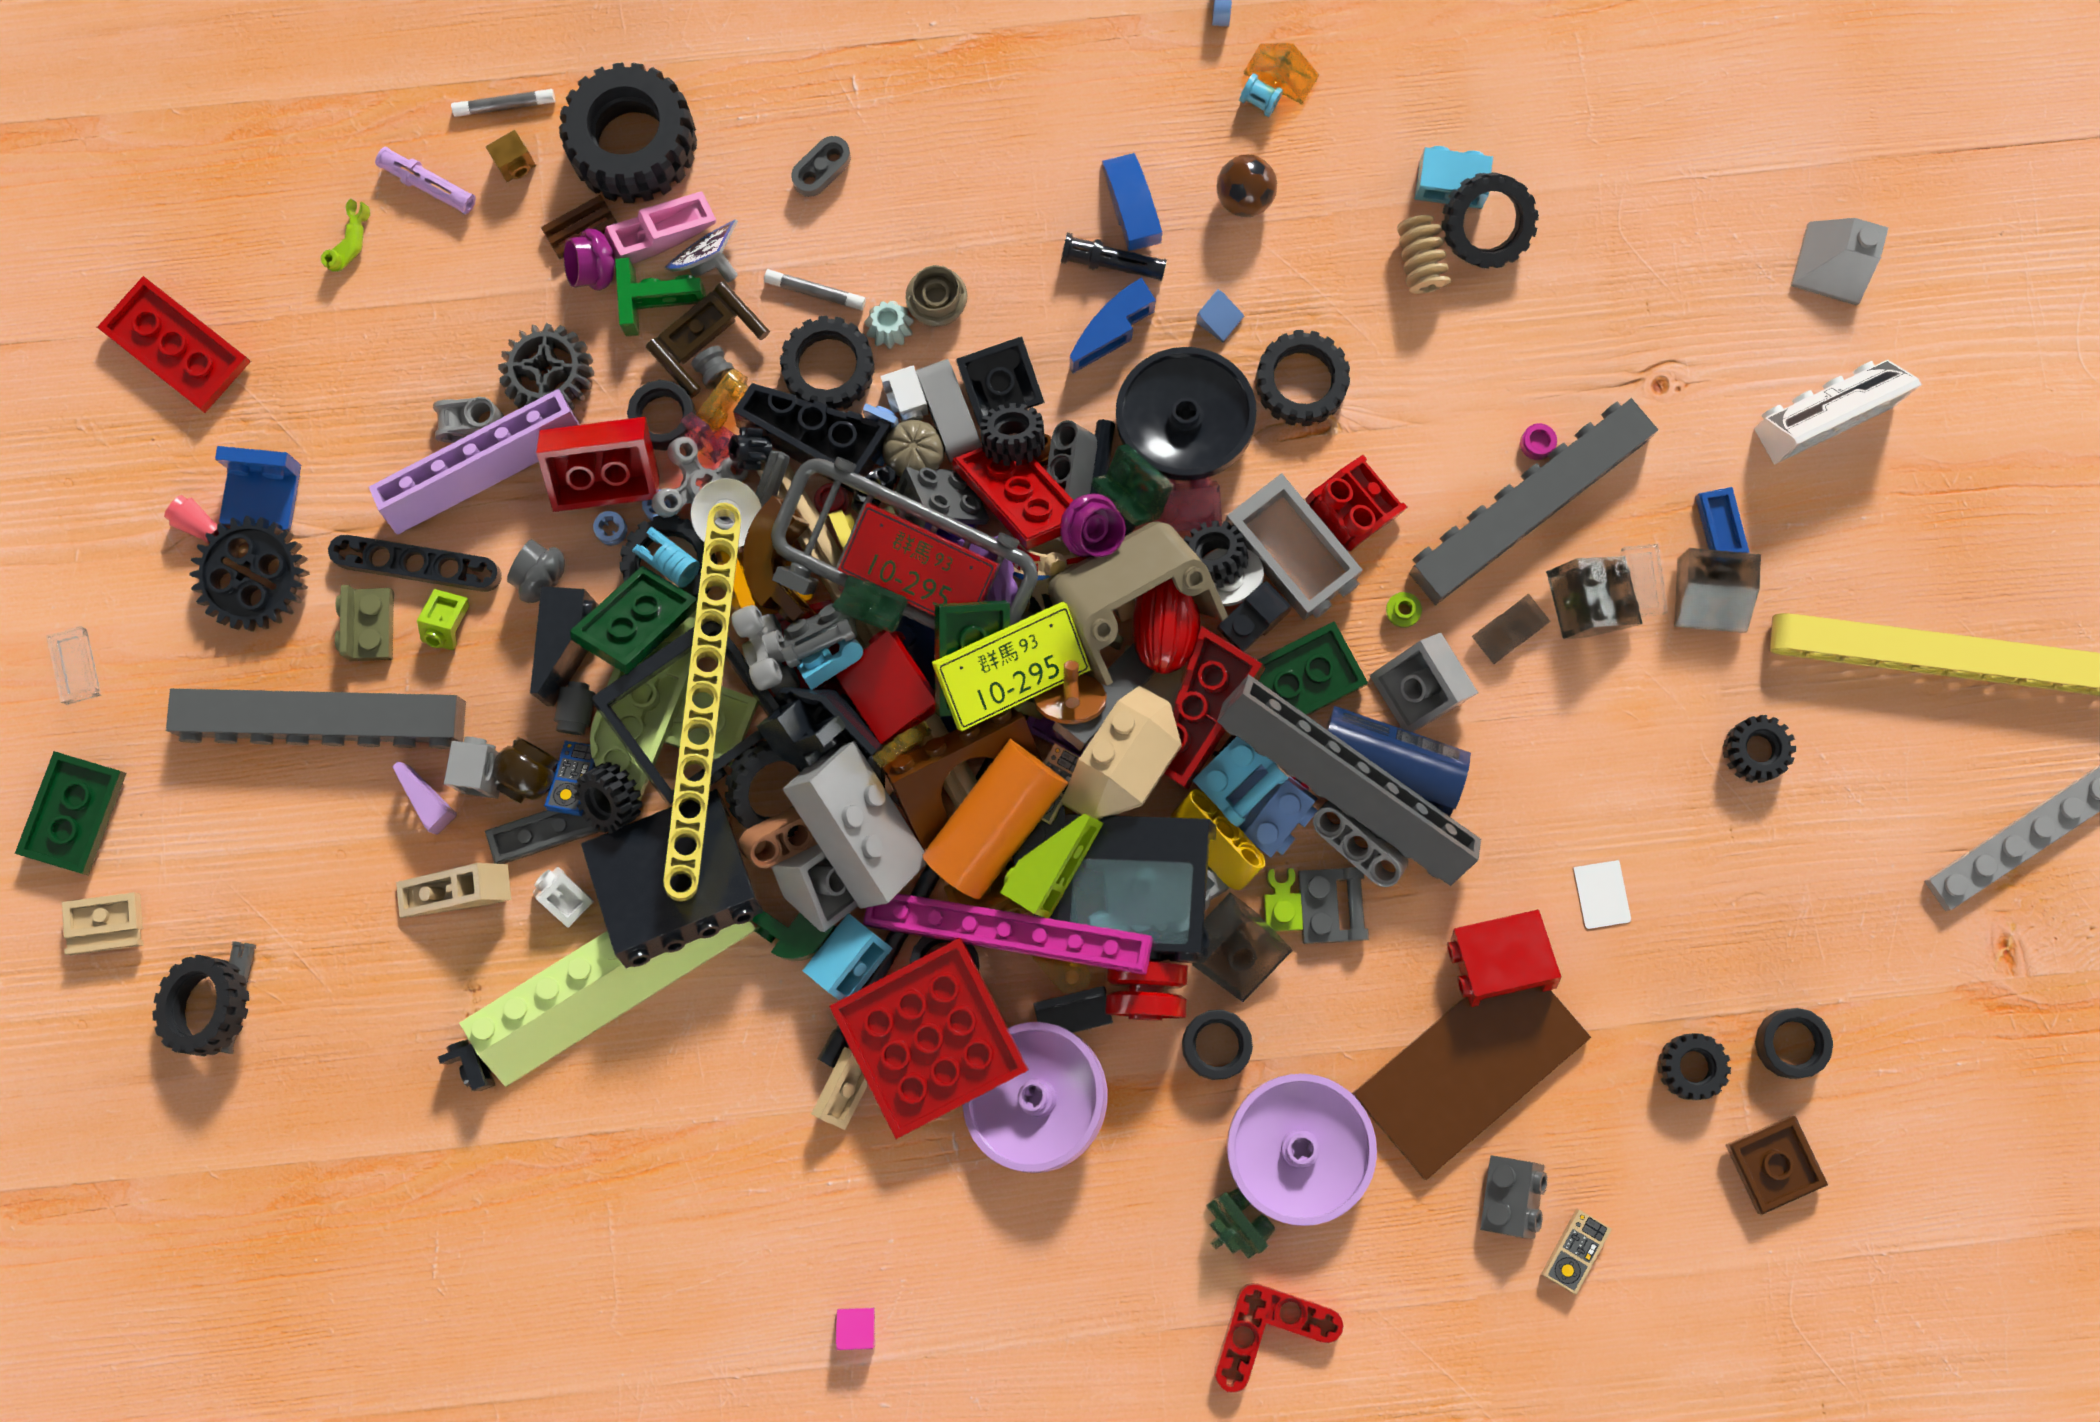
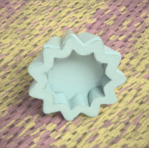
(889, 324)

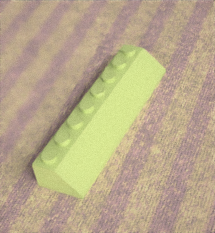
(576, 1000)

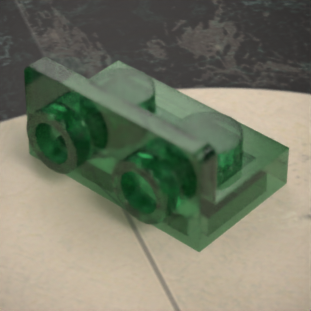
(1134, 487)

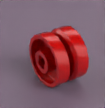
(1146, 992)

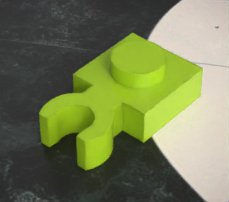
(1283, 909)

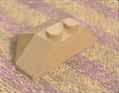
(1124, 757)

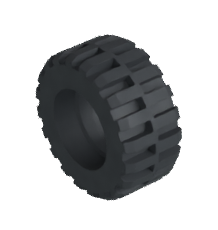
(624, 92)

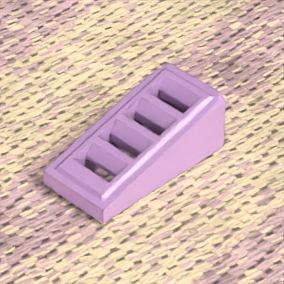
(430, 807)

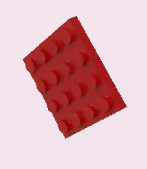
(928, 1038)

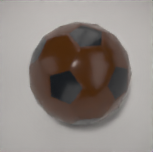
(1246, 185)

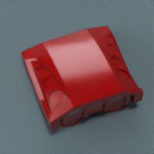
(1354, 503)

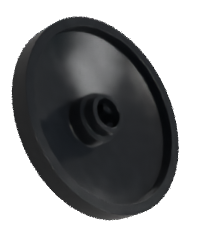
(1186, 412)

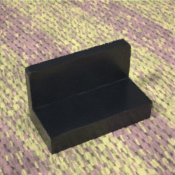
(1076, 1010)

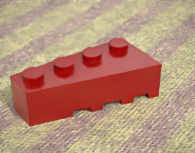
(1210, 678)

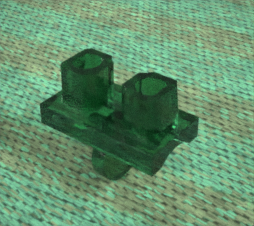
(871, 604)
(1234, 1228)

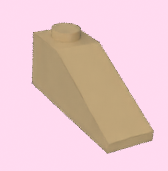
(454, 889)

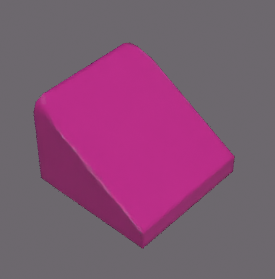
(855, 1329)

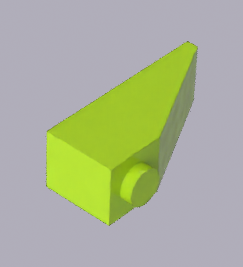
(1046, 871)

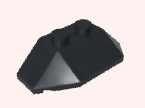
(828, 703)

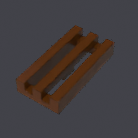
(551, 229)

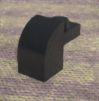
(1254, 617)
(797, 736)

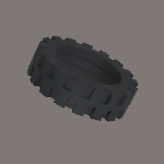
(1520, 235)
(821, 330)
(1318, 347)
(668, 527)
(741, 778)
(173, 999)

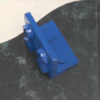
(258, 485)

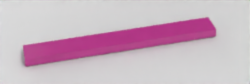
(1013, 932)

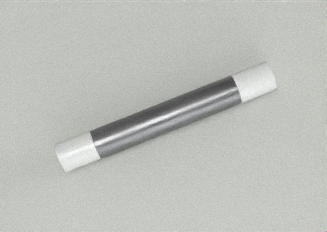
(503, 102)
(814, 289)

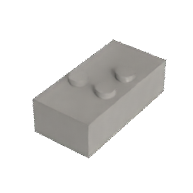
(856, 825)

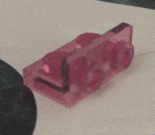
(1192, 505)

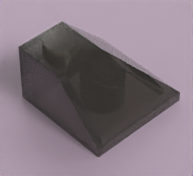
(1240, 948)

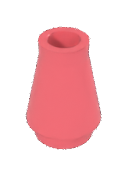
(190, 518)

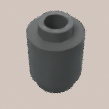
(574, 708)

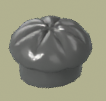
(535, 568)

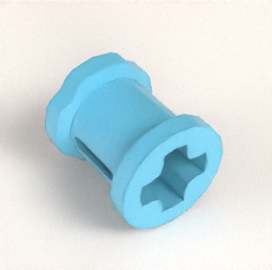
(1261, 95)

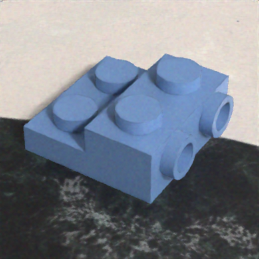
(1276, 813)

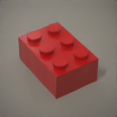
(598, 464)

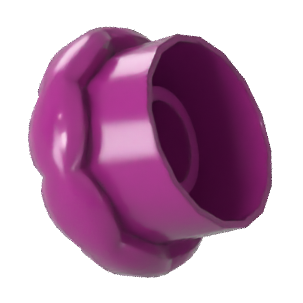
(589, 260)
(1092, 526)

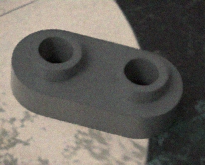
(818, 166)

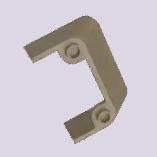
(1107, 582)

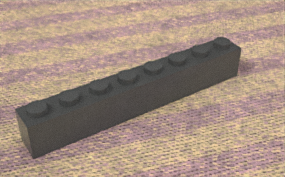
(1532, 501)
(316, 716)
(1349, 780)

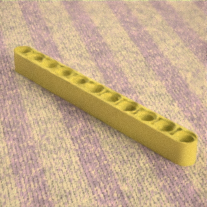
(1936, 653)
(707, 682)

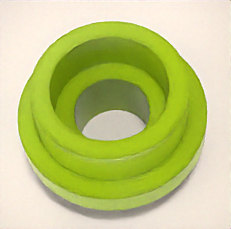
(1398, 618)

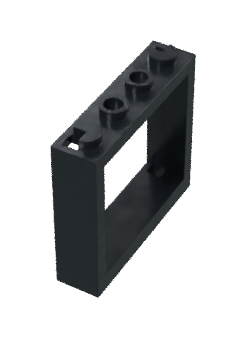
(653, 666)

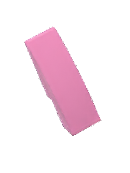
(660, 227)

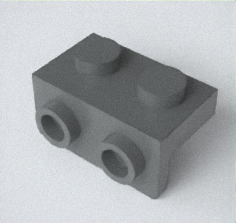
(1513, 1197)

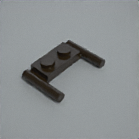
(698, 329)

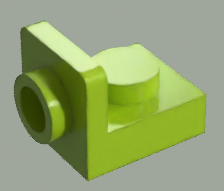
(441, 619)

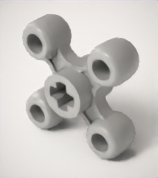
(692, 472)
(764, 649)

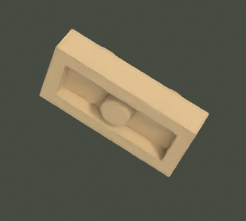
(841, 1092)

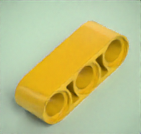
(1232, 853)

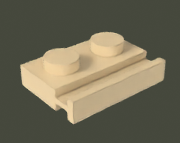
(102, 923)

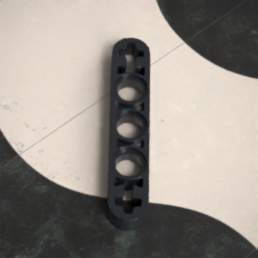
(401, 553)

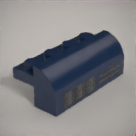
(1420, 763)

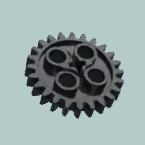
(234, 601)

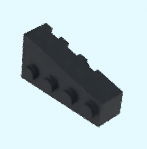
(812, 429)

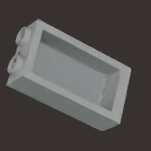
(1295, 548)

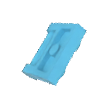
(824, 665)
(1230, 771)

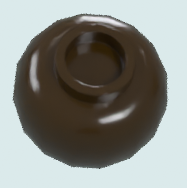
(524, 771)

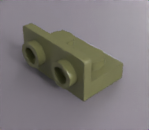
(365, 623)

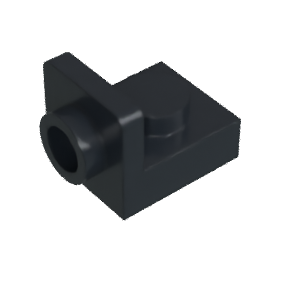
(474, 1070)

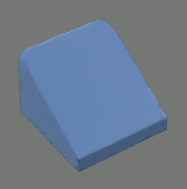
(1219, 316)

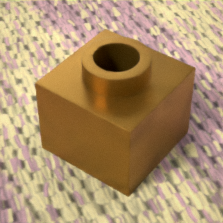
(511, 156)

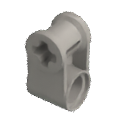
(462, 417)

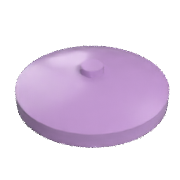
(1047, 1112)
(1301, 1149)

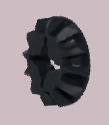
(884, 476)

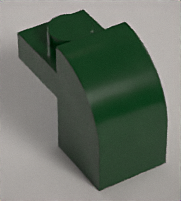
(797, 941)

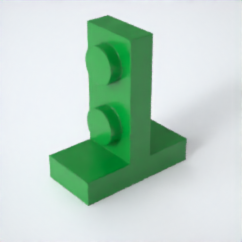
(651, 294)

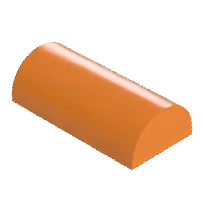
(994, 820)

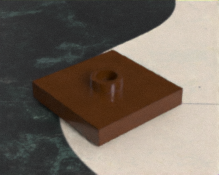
(1776, 1164)

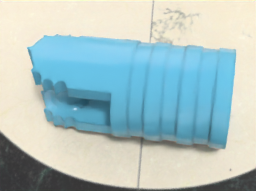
(669, 559)

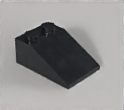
(555, 653)

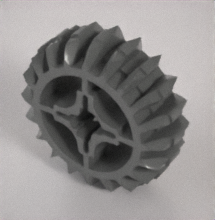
(518, 365)

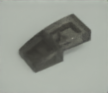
(1511, 629)

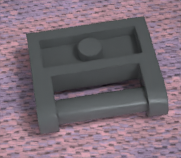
(816, 633)
(1320, 905)

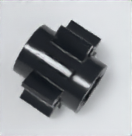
(749, 448)

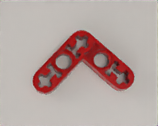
(1269, 1315)

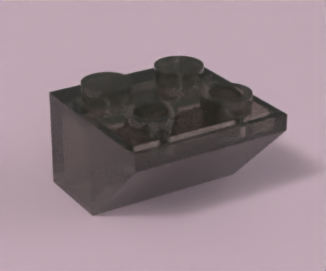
(1716, 589)
(1594, 596)

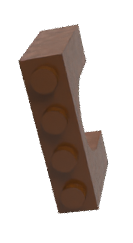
(921, 773)

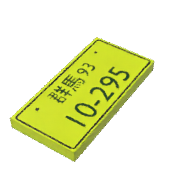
(1010, 666)

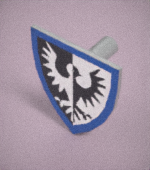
(707, 254)

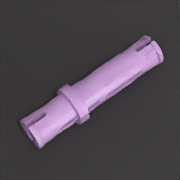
(393, 162)

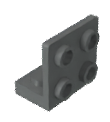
(943, 492)

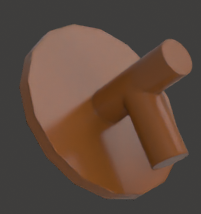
(1074, 700)

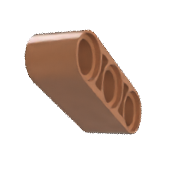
(775, 833)

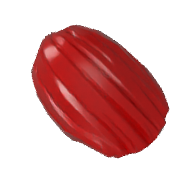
(1165, 627)

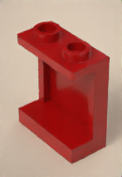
(888, 687)
(1503, 956)

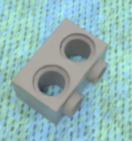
(471, 768)

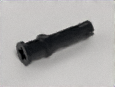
(1097, 255)

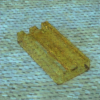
(902, 744)

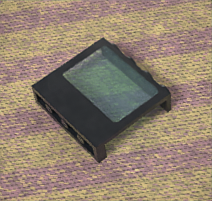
(1145, 881)

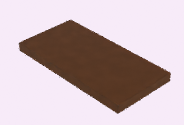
(1468, 1072)

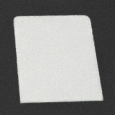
(1602, 894)

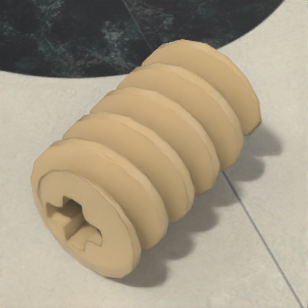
(1420, 254)

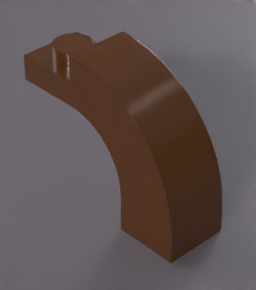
(762, 560)

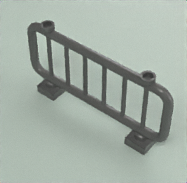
(798, 574)

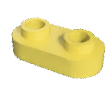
(842, 525)

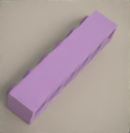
(469, 464)

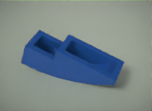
(1132, 202)
(1112, 325)

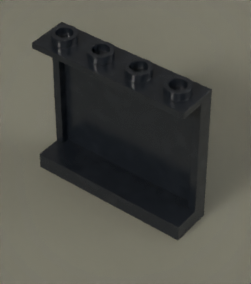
(631, 891)

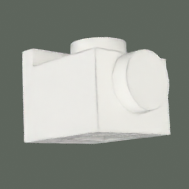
(906, 394)

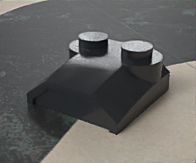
(999, 378)

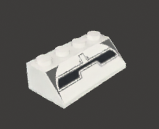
(1834, 409)

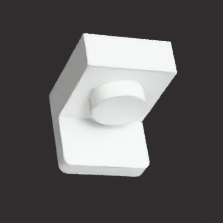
(561, 896)

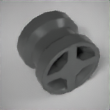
(711, 366)

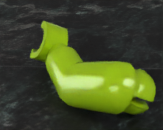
(351, 245)

